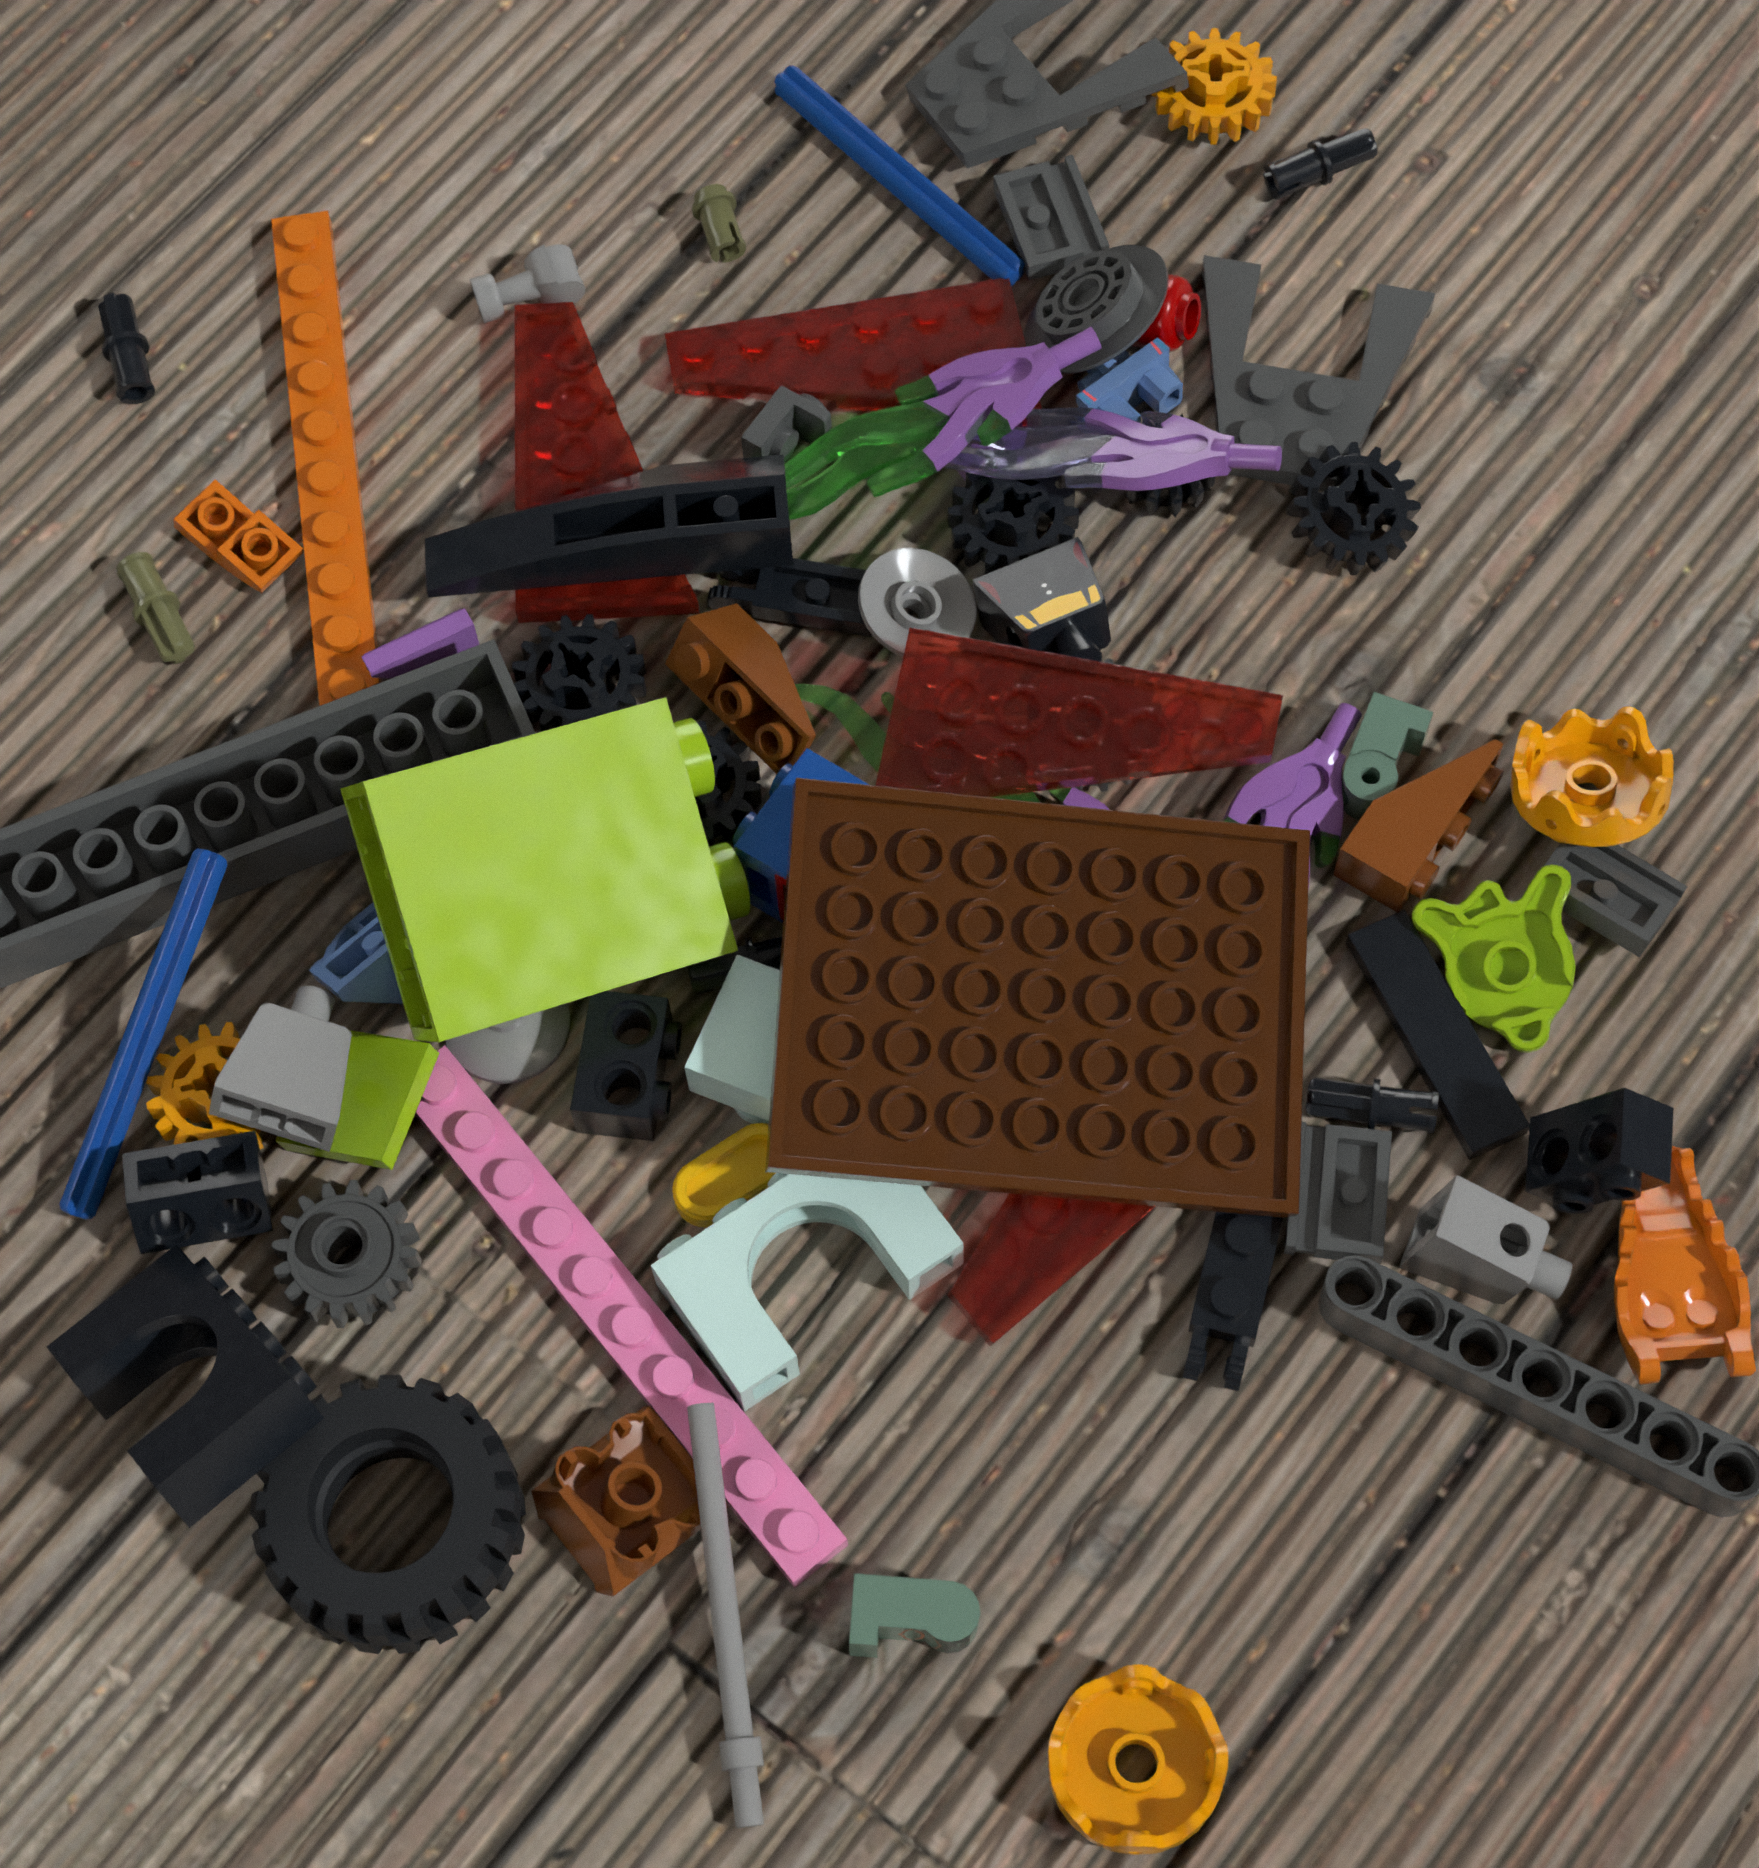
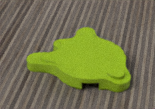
(1506, 956)

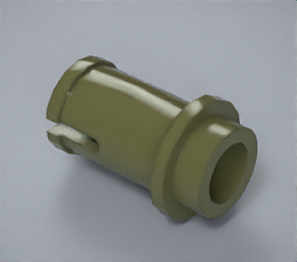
(715, 210)

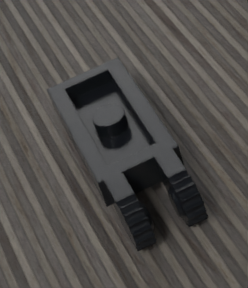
(797, 594)
(1232, 1290)

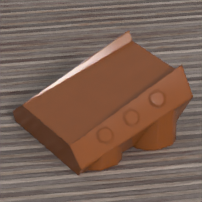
(622, 1500)

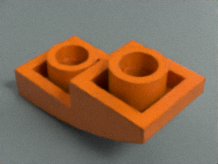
(237, 538)

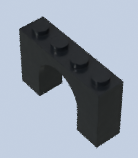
(238, 1417)

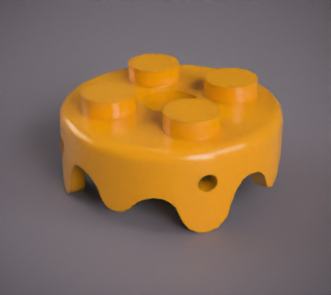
(1610, 754)
(1145, 1710)

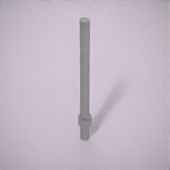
(741, 1751)

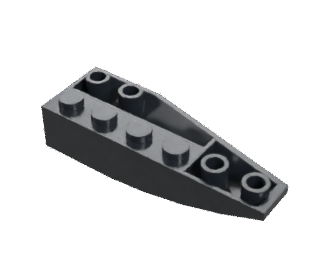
(626, 529)

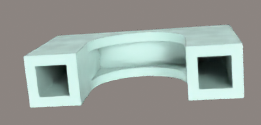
(711, 1274)

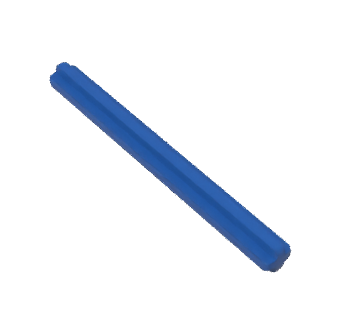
(898, 176)
(143, 1034)

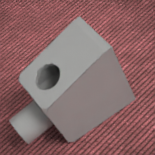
(288, 1071)
(1483, 1245)

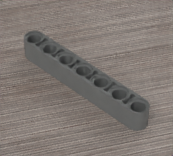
(1572, 1381)

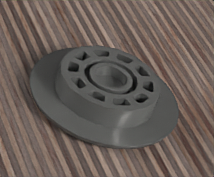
(1106, 290)

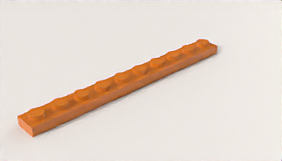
(325, 454)

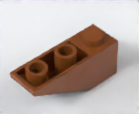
(744, 682)
(1407, 828)

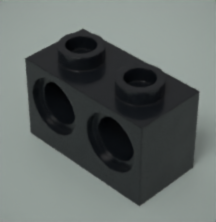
(611, 1065)
(1599, 1150)
(197, 1192)

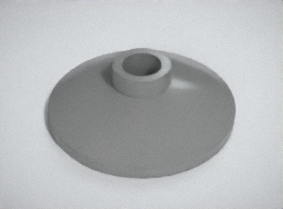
(917, 582)
(514, 1048)

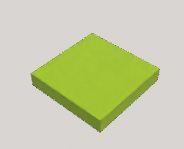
(378, 1100)

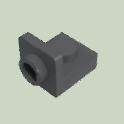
(783, 422)

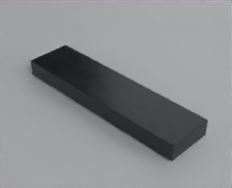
(1437, 1034)

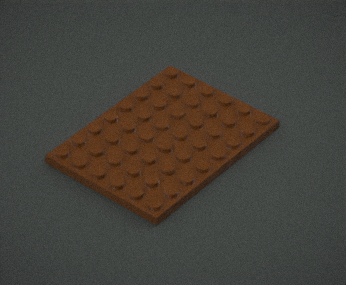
(1041, 1000)

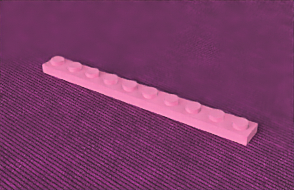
(624, 1318)

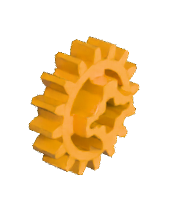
(1225, 88)
(188, 1088)

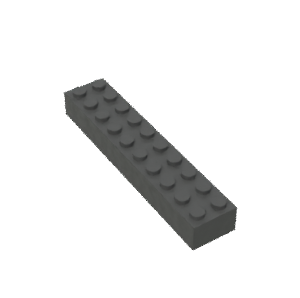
(260, 801)

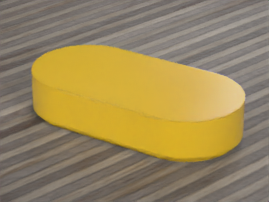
(722, 1175)

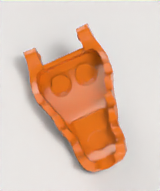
(1679, 1280)

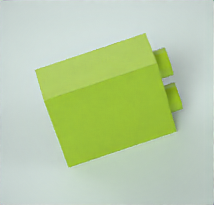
(546, 868)

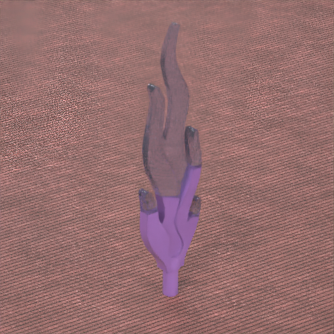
(1112, 451)

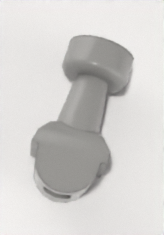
(548, 275)

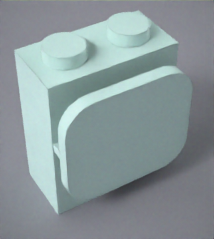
(737, 1042)

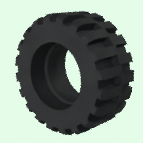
(448, 1580)

